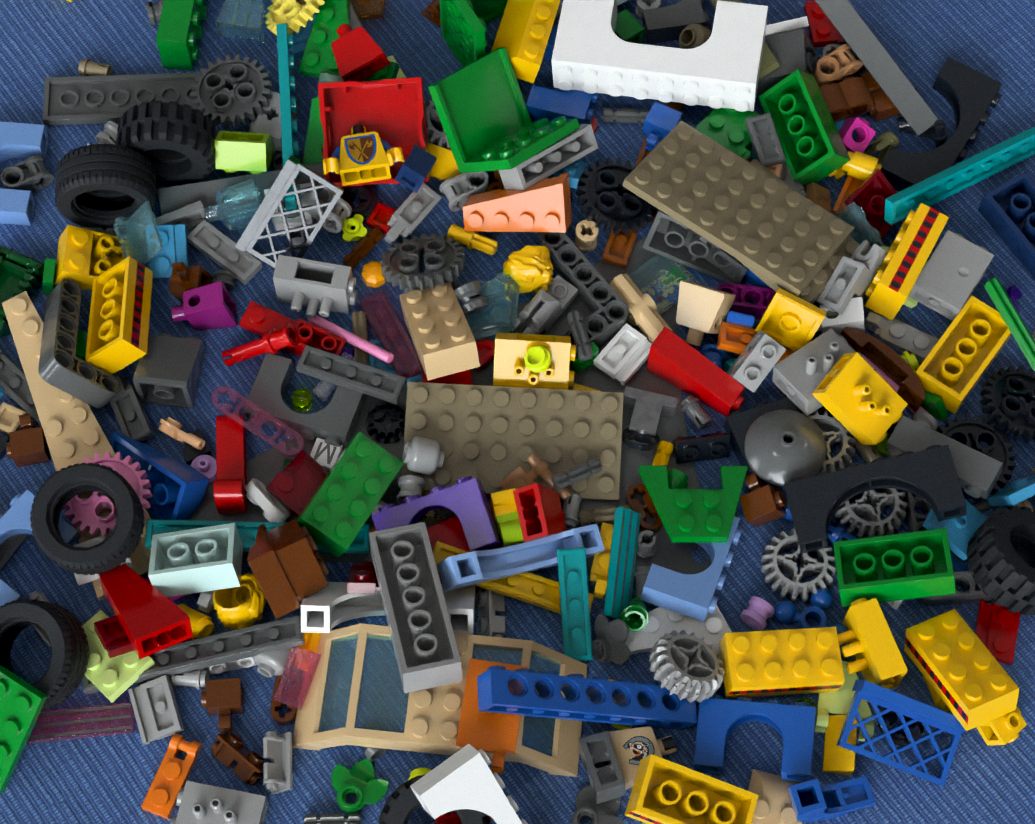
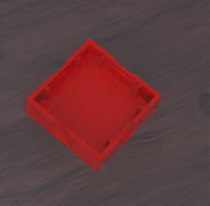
(385, 106)

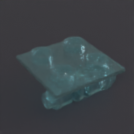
(862, 230)
(139, 235)

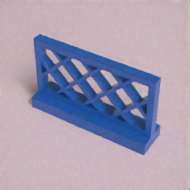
(902, 707)

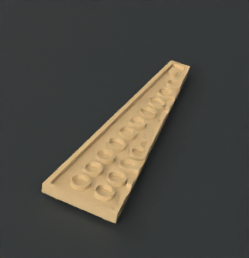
(65, 420)

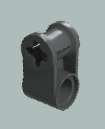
(27, 175)

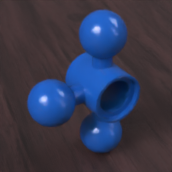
(786, 611)

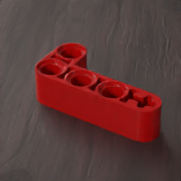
(231, 466)

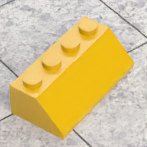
(525, 34)

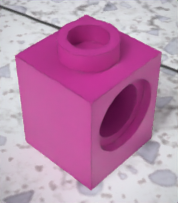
(864, 134)

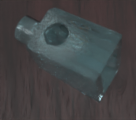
(242, 20)
(236, 205)

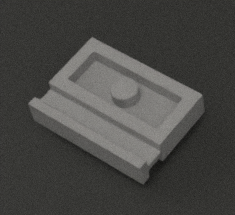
(156, 709)

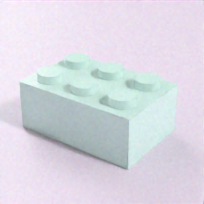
(196, 560)

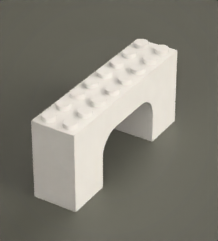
(714, 74)

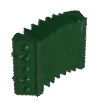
(17, 275)

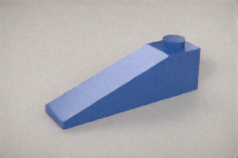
(174, 487)

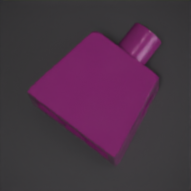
(207, 308)

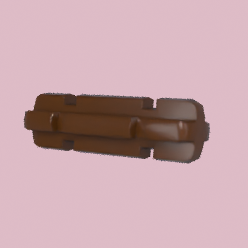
(363, 248)

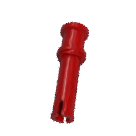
(270, 342)

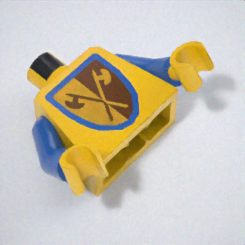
(362, 157)

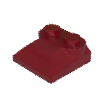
(871, 199)
(297, 483)

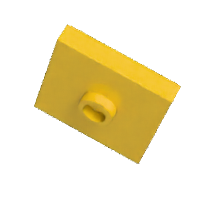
(790, 320)

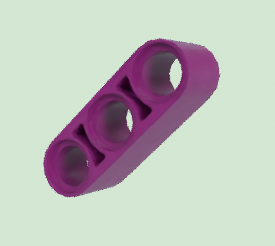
(760, 295)

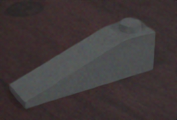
(688, 248)

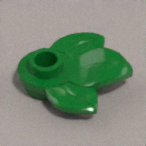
(358, 782)

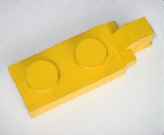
(601, 561)

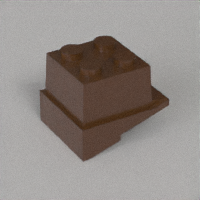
(286, 566)

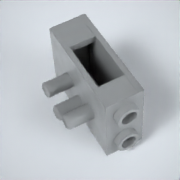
(951, 275)
(314, 285)
(807, 367)
(218, 805)

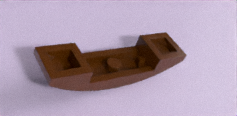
(890, 363)

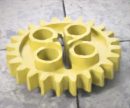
(291, 13)

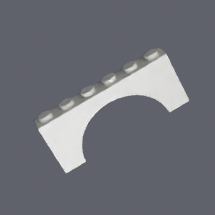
(334, 605)
(466, 784)

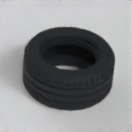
(103, 183)
(61, 489)
(67, 641)

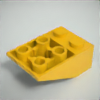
(85, 255)

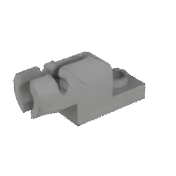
(852, 277)
(545, 307)

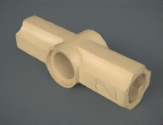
(641, 307)

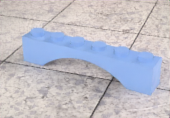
(503, 562)

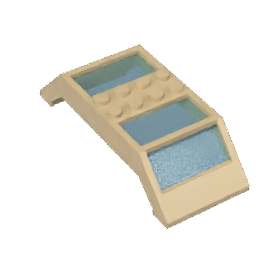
(362, 701)

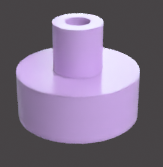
(206, 465)

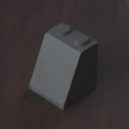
(793, 52)
(170, 371)

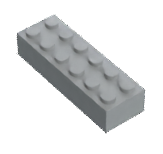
(415, 607)

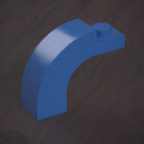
(830, 801)

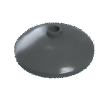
(782, 461)

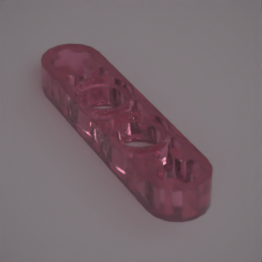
(258, 420)

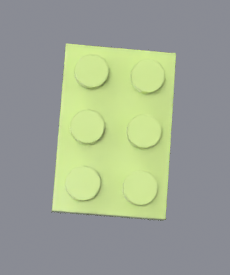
(113, 674)

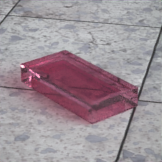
(297, 677)

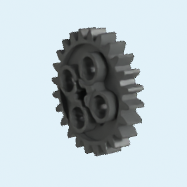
(228, 85)
(441, 260)

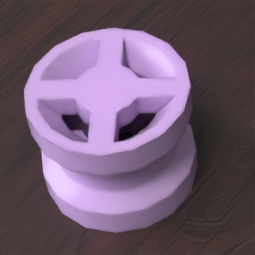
(757, 613)

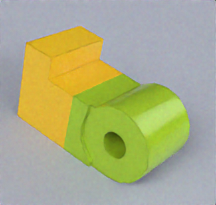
(506, 517)

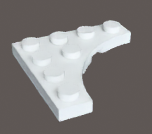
(665, 621)

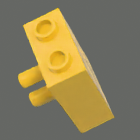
(511, 367)
(860, 399)
(872, 645)

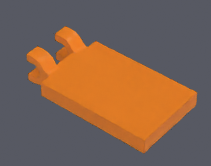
(486, 730)

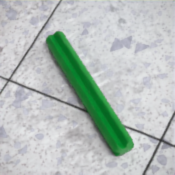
(1012, 319)

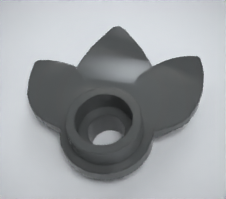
(610, 640)
(597, 813)

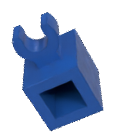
(659, 123)

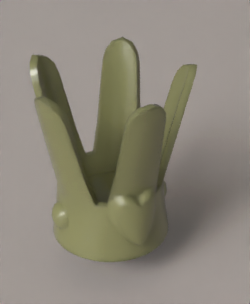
(885, 143)

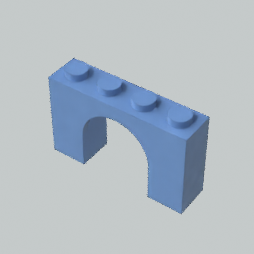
(20, 141)
(17, 522)
(692, 593)

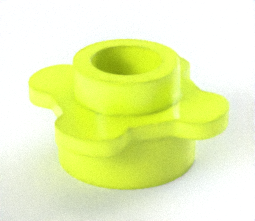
(359, 231)

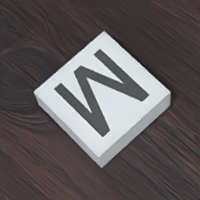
(325, 453)

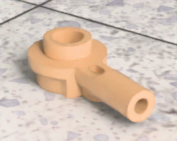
(172, 429)

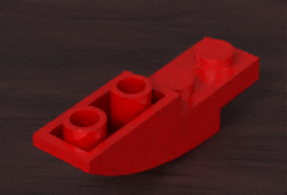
(262, 319)

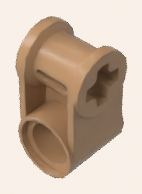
(838, 63)

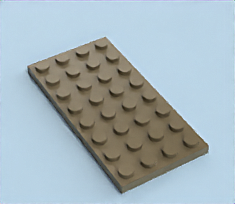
(739, 208)
(498, 427)

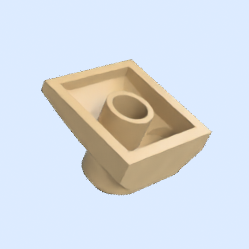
(773, 800)

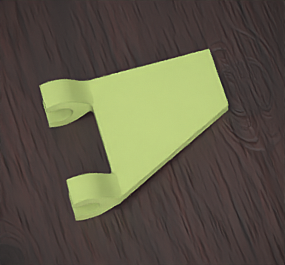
(839, 704)

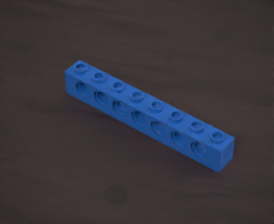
(496, 697)

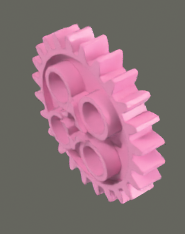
(87, 511)

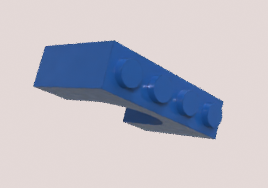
(554, 104)
(721, 717)

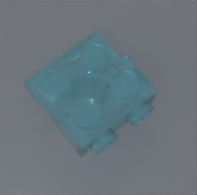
(501, 313)

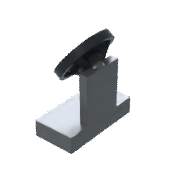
(645, 416)

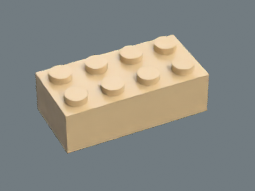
(439, 331)

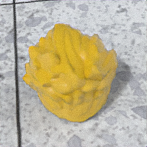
(530, 268)
(240, 605)

